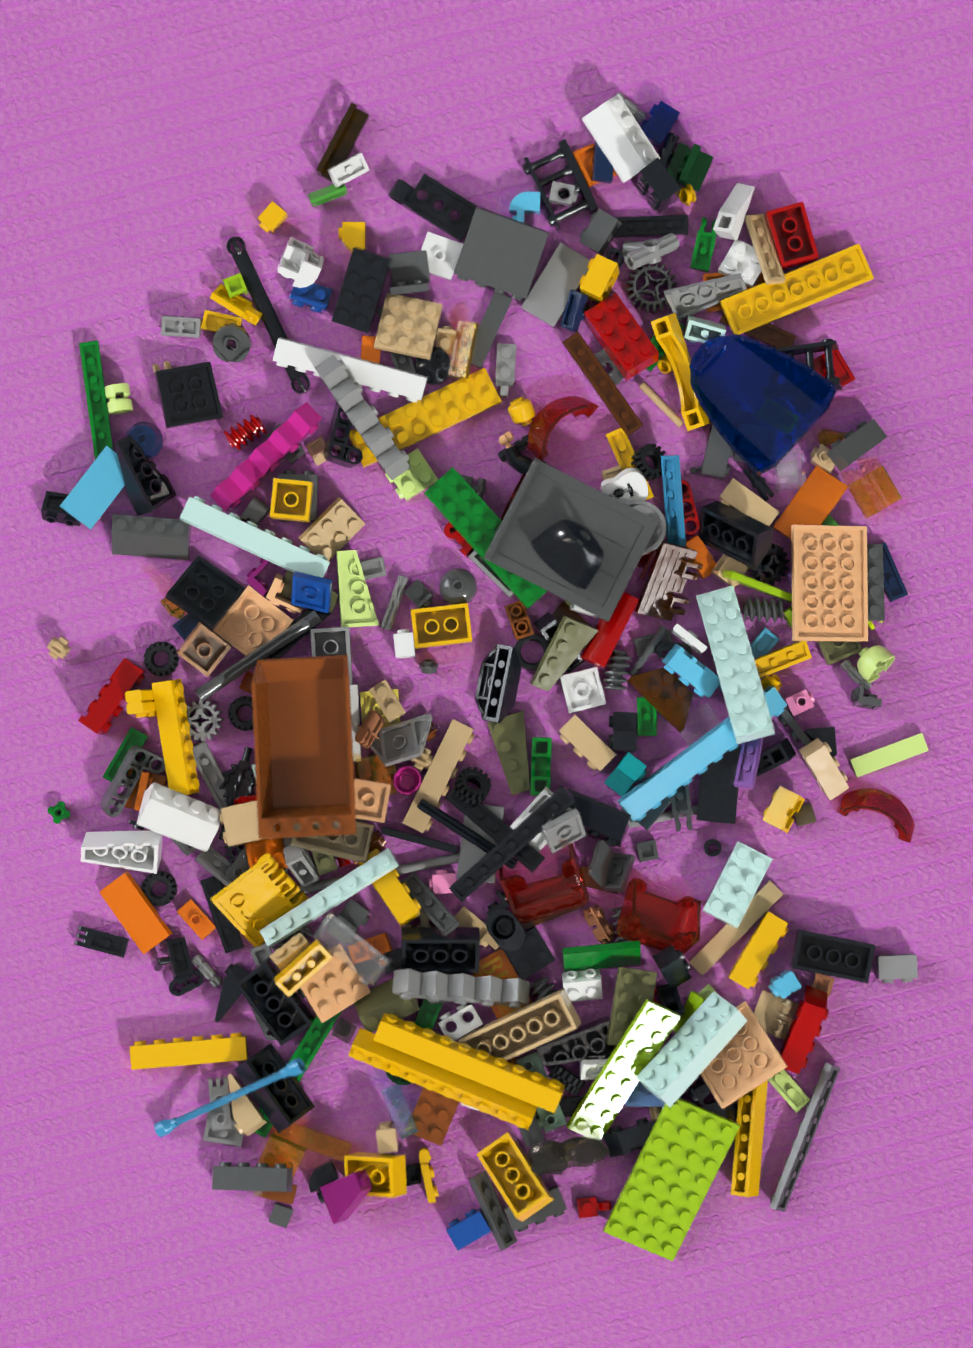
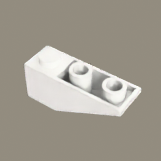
(733, 212)

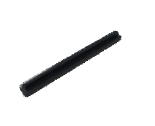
(460, 829)

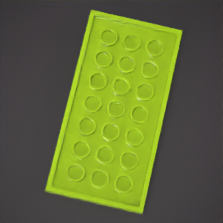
(671, 1178)

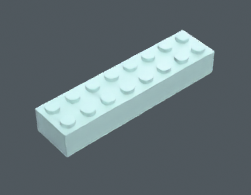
(735, 664)

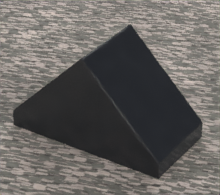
(824, 735)

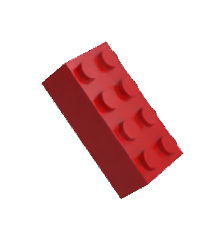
(621, 336)

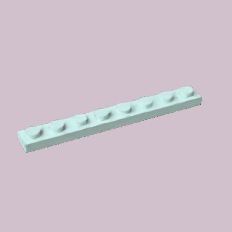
(329, 898)

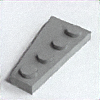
(702, 295)

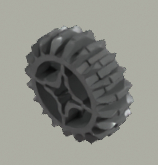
(644, 291)

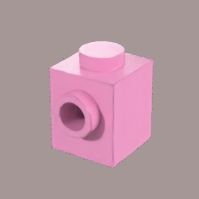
(799, 702)
(441, 882)

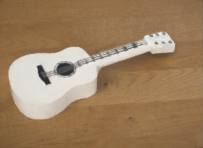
(626, 486)

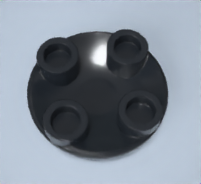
(436, 368)

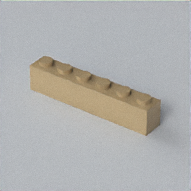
(440, 771)

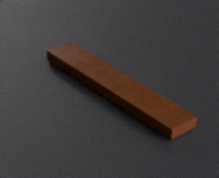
(602, 384)

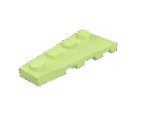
(354, 596)

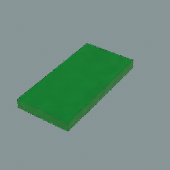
(602, 956)

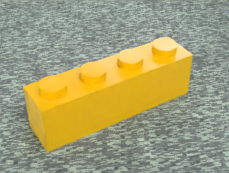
(395, 895)
(757, 950)

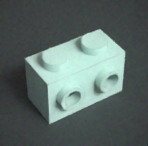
(702, 330)

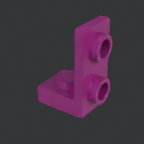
(260, 586)

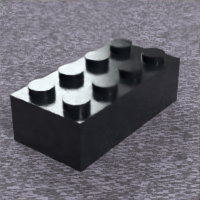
(361, 289)
(429, 950)
(832, 956)

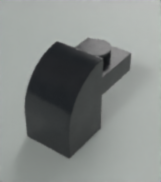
(321, 1176)

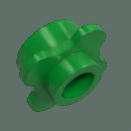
(59, 807)

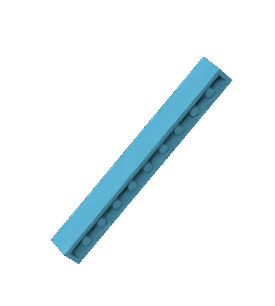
(689, 763)

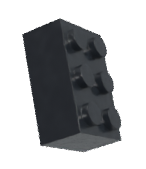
(658, 186)

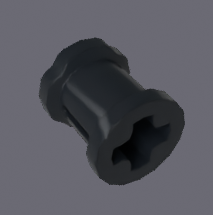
(615, 252)

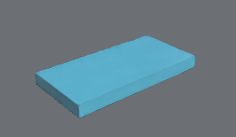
(95, 489)

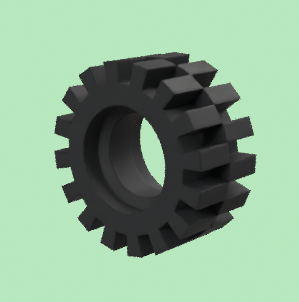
(640, 462)
(153, 650)
(233, 713)
(475, 777)
(171, 888)
(571, 1081)

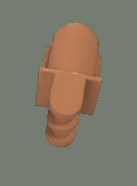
(369, 729)

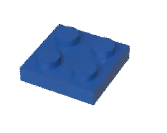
(311, 592)

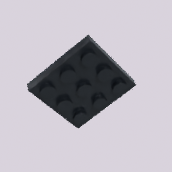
(188, 395)
(205, 592)

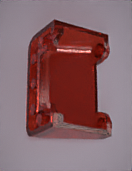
(658, 920)

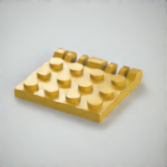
(257, 899)

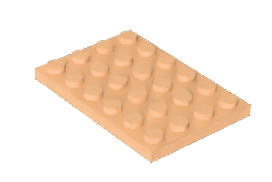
(829, 583)

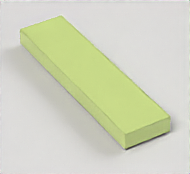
(889, 755)

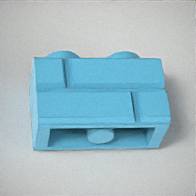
(784, 984)

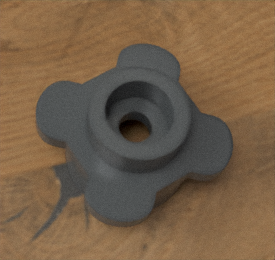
(428, 666)

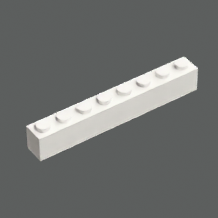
(364, 372)

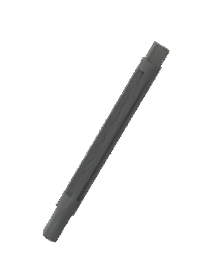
(261, 653)

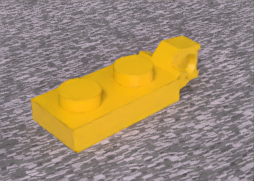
(237, 304)

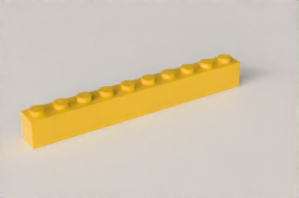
(469, 1062)
(441, 1080)

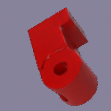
(452, 534)

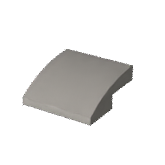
(226, 1137)

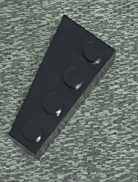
(580, 1044)

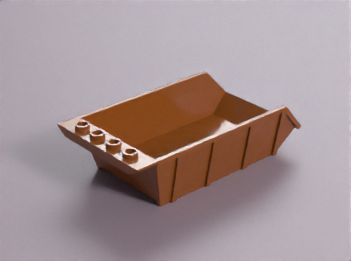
(303, 746)

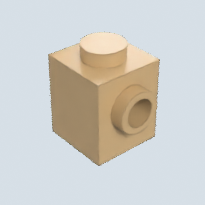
(821, 459)

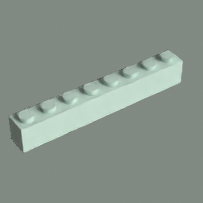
(252, 539)

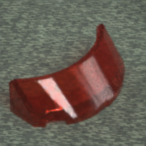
(550, 416)
(883, 803)

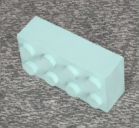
(737, 885)

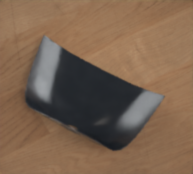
(563, 554)

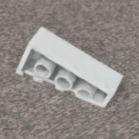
(124, 849)

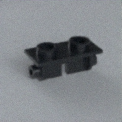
(699, 1092)

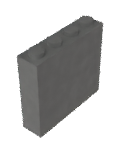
(501, 253)

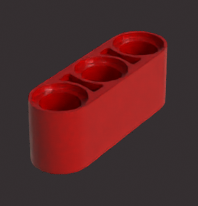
(692, 515)

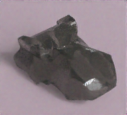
(555, 1157)

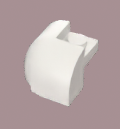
(300, 263)

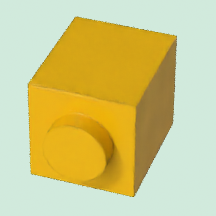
(272, 218)

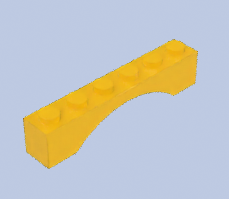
(673, 343)

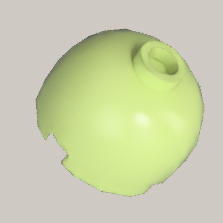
(874, 661)

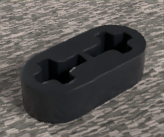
(669, 645)
(188, 987)

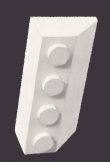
(620, 138)
(179, 816)

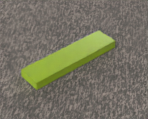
(757, 585)

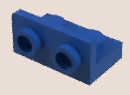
(312, 296)

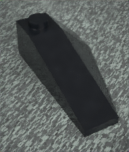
(144, 483)

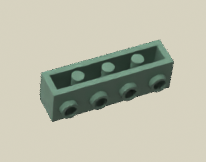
(547, 1120)

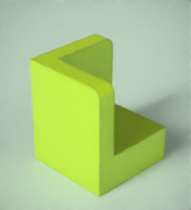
(235, 285)

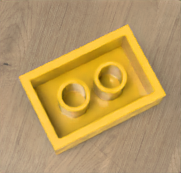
(441, 626)
(385, 1172)

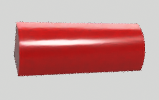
(603, 643)

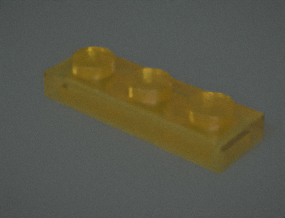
(463, 349)

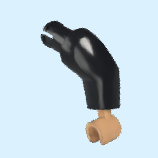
(513, 455)

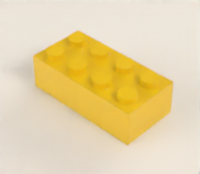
(513, 1177)

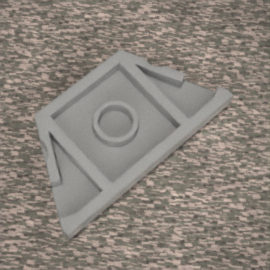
(402, 740)

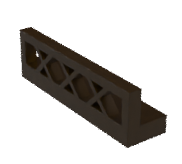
(343, 140)

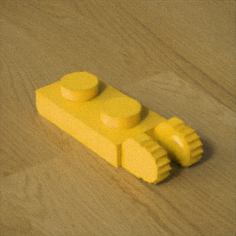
(428, 1173)

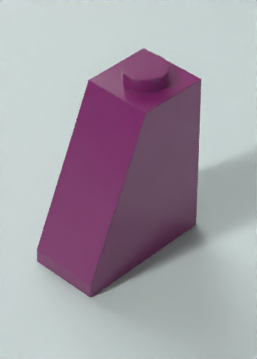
(345, 1195)

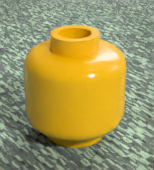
(521, 411)

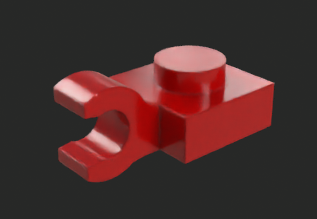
(589, 1206)

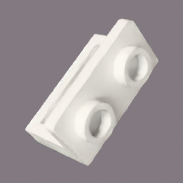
(583, 984)

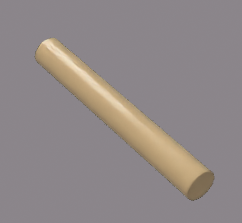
(661, 404)

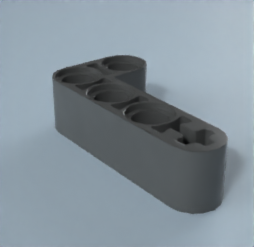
(129, 782)

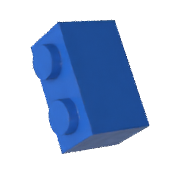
(468, 1228)

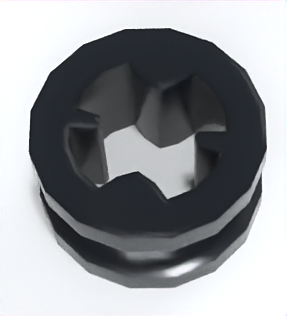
(712, 841)

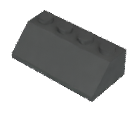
(150, 537)

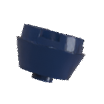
(147, 437)

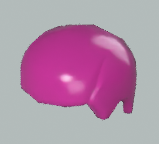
(407, 780)

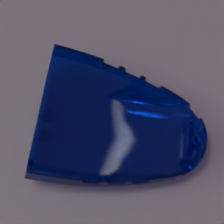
(757, 397)

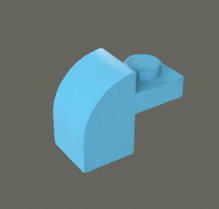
(525, 204)

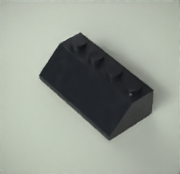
(734, 533)
(601, 819)
(281, 1014)
(282, 1100)

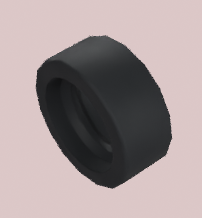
(530, 666)

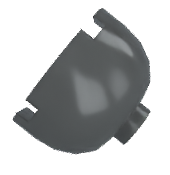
(458, 586)

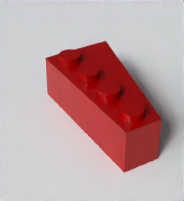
(112, 697)
(804, 1029)

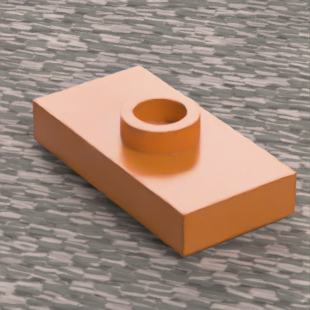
(196, 919)

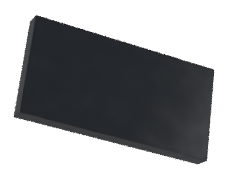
(717, 791)

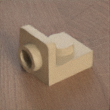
(445, 339)

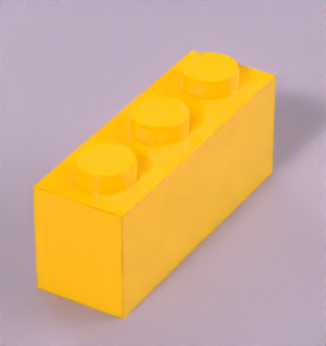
(302, 968)

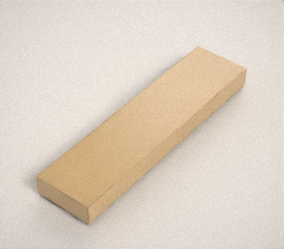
(764, 249)

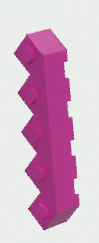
(266, 457)

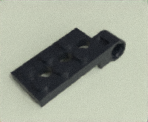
(407, 197)

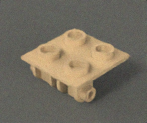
(775, 1014)

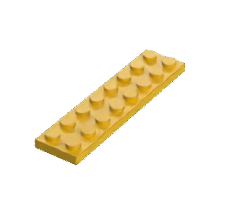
(800, 289)
(434, 413)

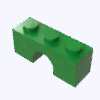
(540, 765)

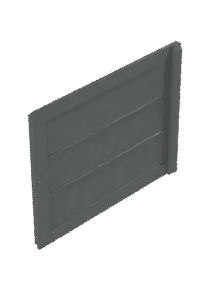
(554, 496)

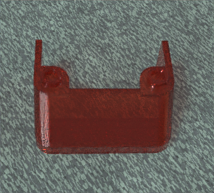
(548, 895)

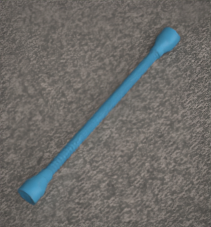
(166, 1126)

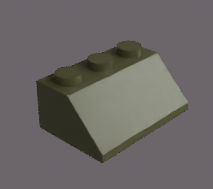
(381, 1001)

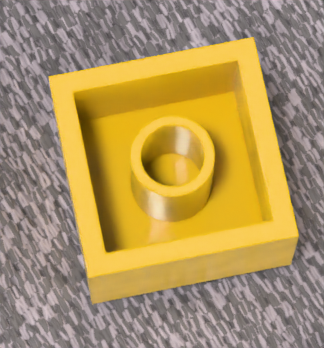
(599, 278)
(291, 500)

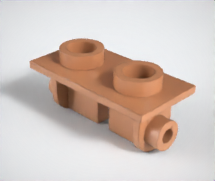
(604, 930)

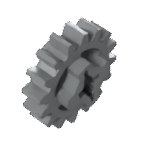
(202, 712)

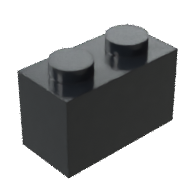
(673, 966)

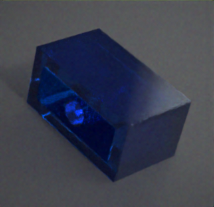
(660, 123)

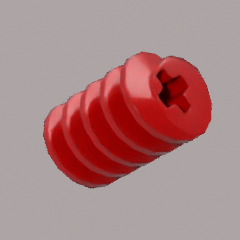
(245, 432)

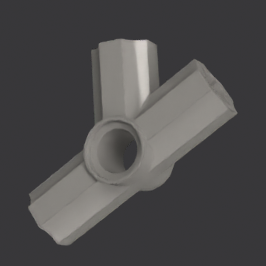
(648, 252)

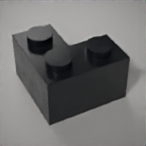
(623, 731)

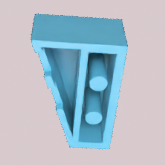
(691, 671)

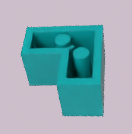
(625, 774)

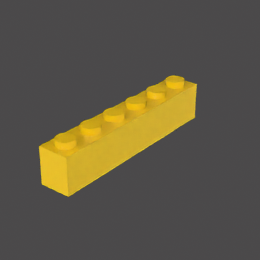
(175, 736)
(188, 1052)
(749, 1142)

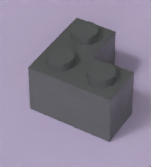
(354, 915)

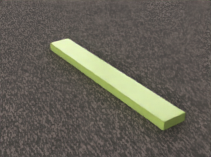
(781, 1081)

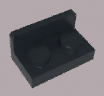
(53, 512)

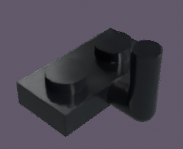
(177, 957)

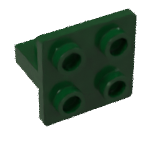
(689, 165)

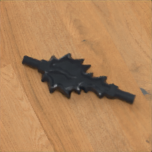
(238, 781)

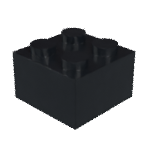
(532, 955)

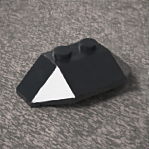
(498, 683)

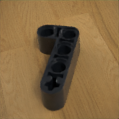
(340, 444)

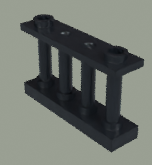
(571, 169)
(826, 345)

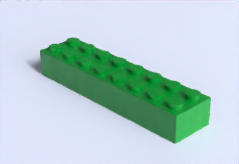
(477, 526)

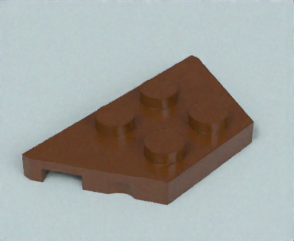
(665, 694)

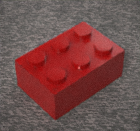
(792, 235)

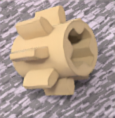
(58, 648)
(423, 761)

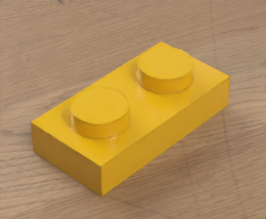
(213, 320)

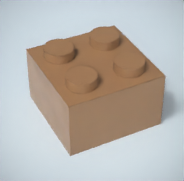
(203, 649)

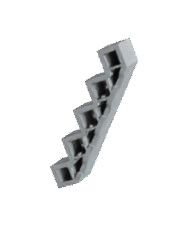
(363, 417)
(461, 988)

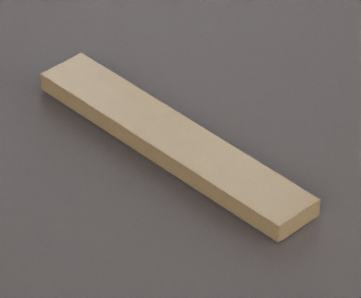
(729, 935)

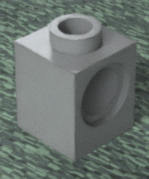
(556, 188)

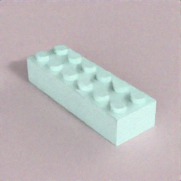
(691, 1049)

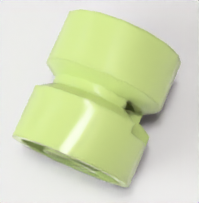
(119, 405)

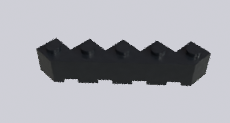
(624, 1140)

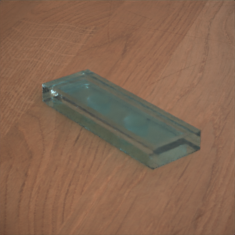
(399, 1111)

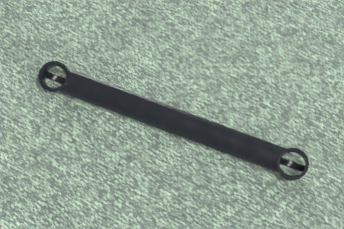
(263, 305)

